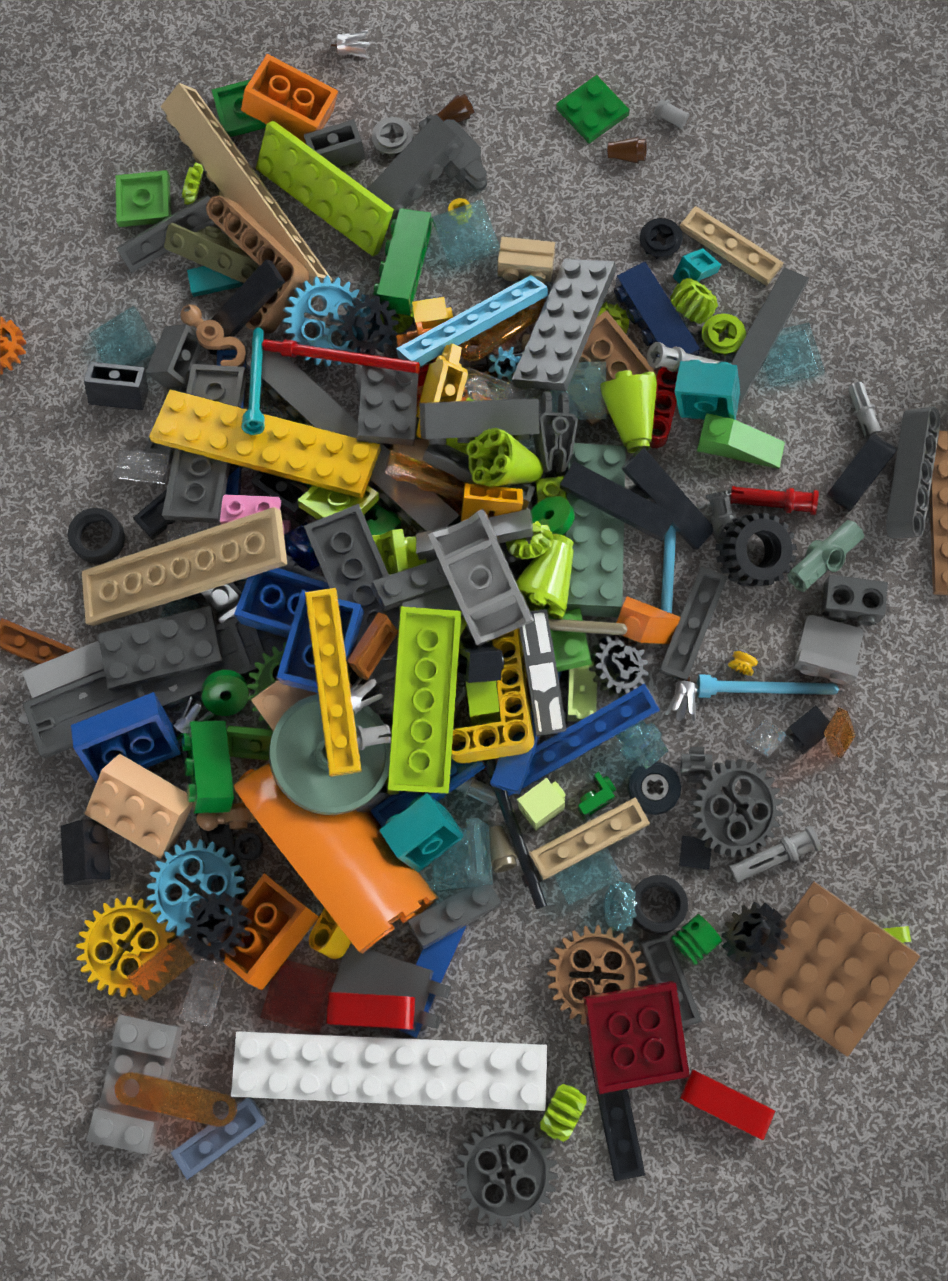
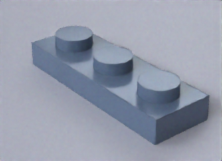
(216, 1141)

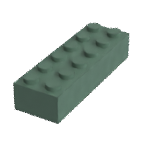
(597, 539)

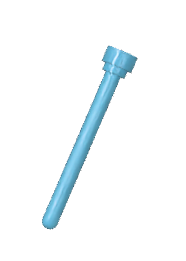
(668, 570)
(710, 686)

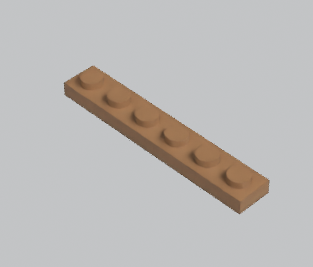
(939, 517)

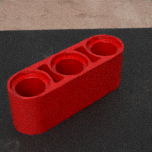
(663, 418)
(370, 1010)
(727, 1104)

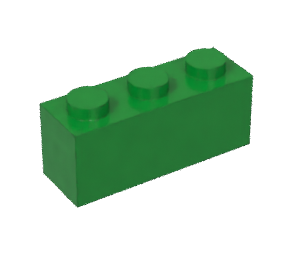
(208, 767)

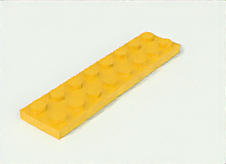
(280, 450)

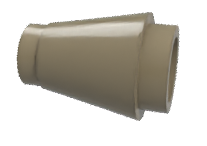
(502, 853)

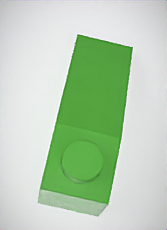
(739, 441)

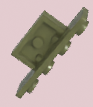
(211, 250)

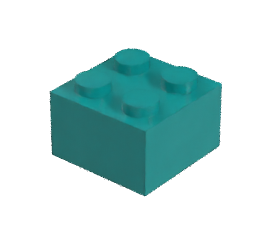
(707, 389)
(421, 832)

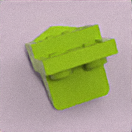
(397, 551)

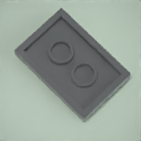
(387, 406)

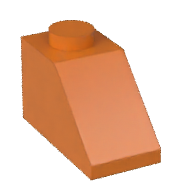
(647, 622)

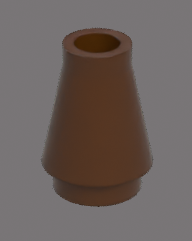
(457, 109)
(628, 150)

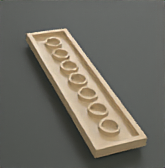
(184, 567)

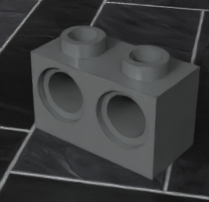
(853, 592)

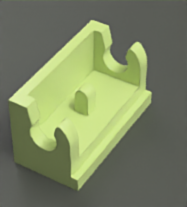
(581, 693)

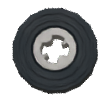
(655, 803)

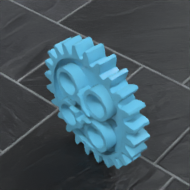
(332, 296)
(212, 866)

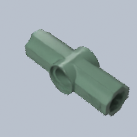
(825, 555)

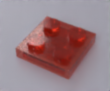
(298, 996)

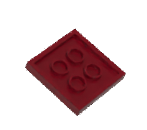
(636, 1037)

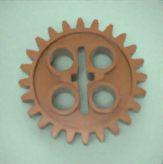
(596, 946)

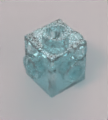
(642, 744)

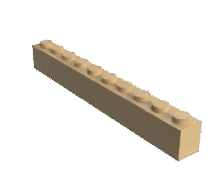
(233, 173)

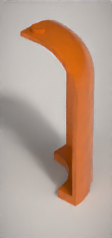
(340, 861)

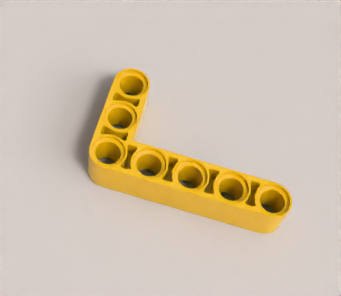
(510, 722)

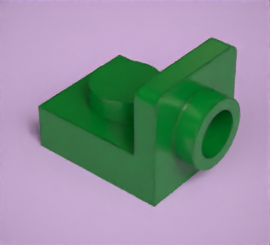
(595, 801)

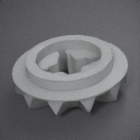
(382, 132)

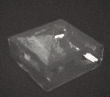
(765, 738)

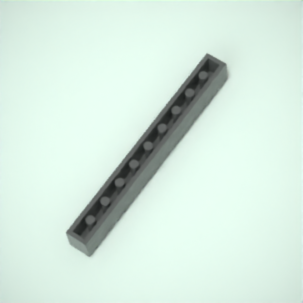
(317, 409)

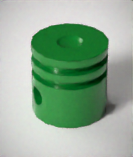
(696, 939)

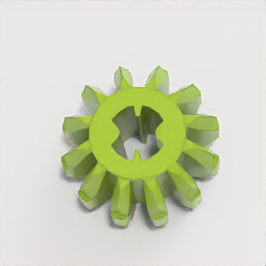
(694, 300)
(563, 1112)

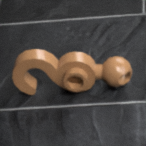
(211, 335)
(236, 819)

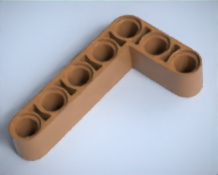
(260, 247)

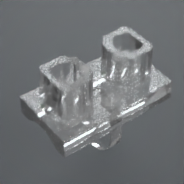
(485, 387)
(142, 466)

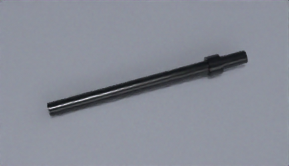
(531, 876)

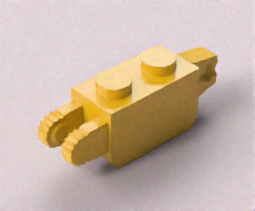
(444, 379)

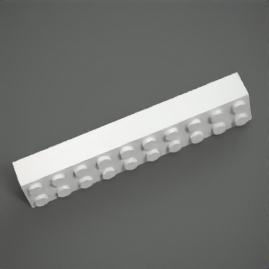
(390, 1070)

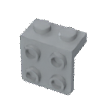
(829, 650)

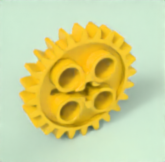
(104, 932)

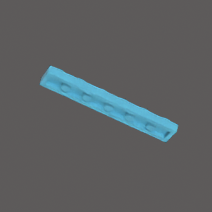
(474, 320)

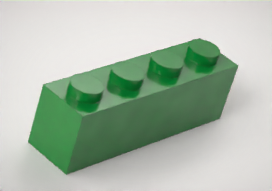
(404, 259)

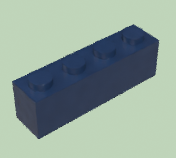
(652, 310)

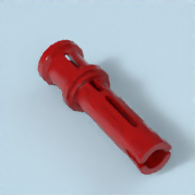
(788, 500)

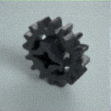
(371, 314)
(618, 665)
(217, 926)
(755, 932)

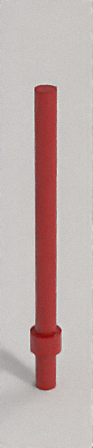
(291, 348)

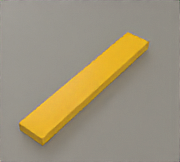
(333, 682)

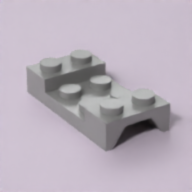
(480, 578)
(139, 1048)

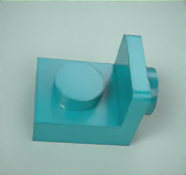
(696, 266)

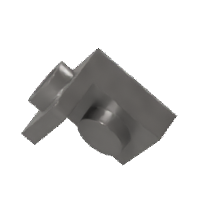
(224, 600)

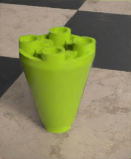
(631, 407)
(501, 460)
(548, 577)

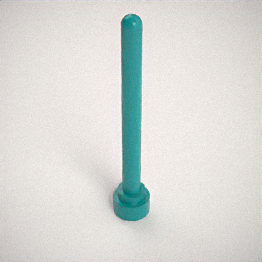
(253, 420)

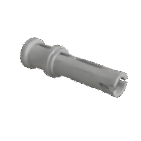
(667, 357)
(791, 848)

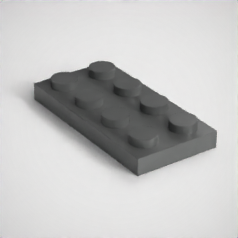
(160, 648)

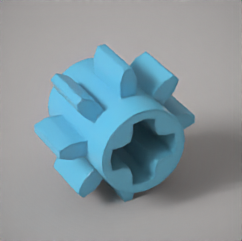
(501, 356)

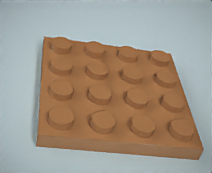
(833, 969)

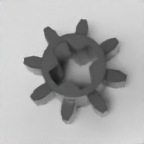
(695, 763)

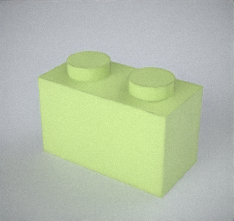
(542, 803)

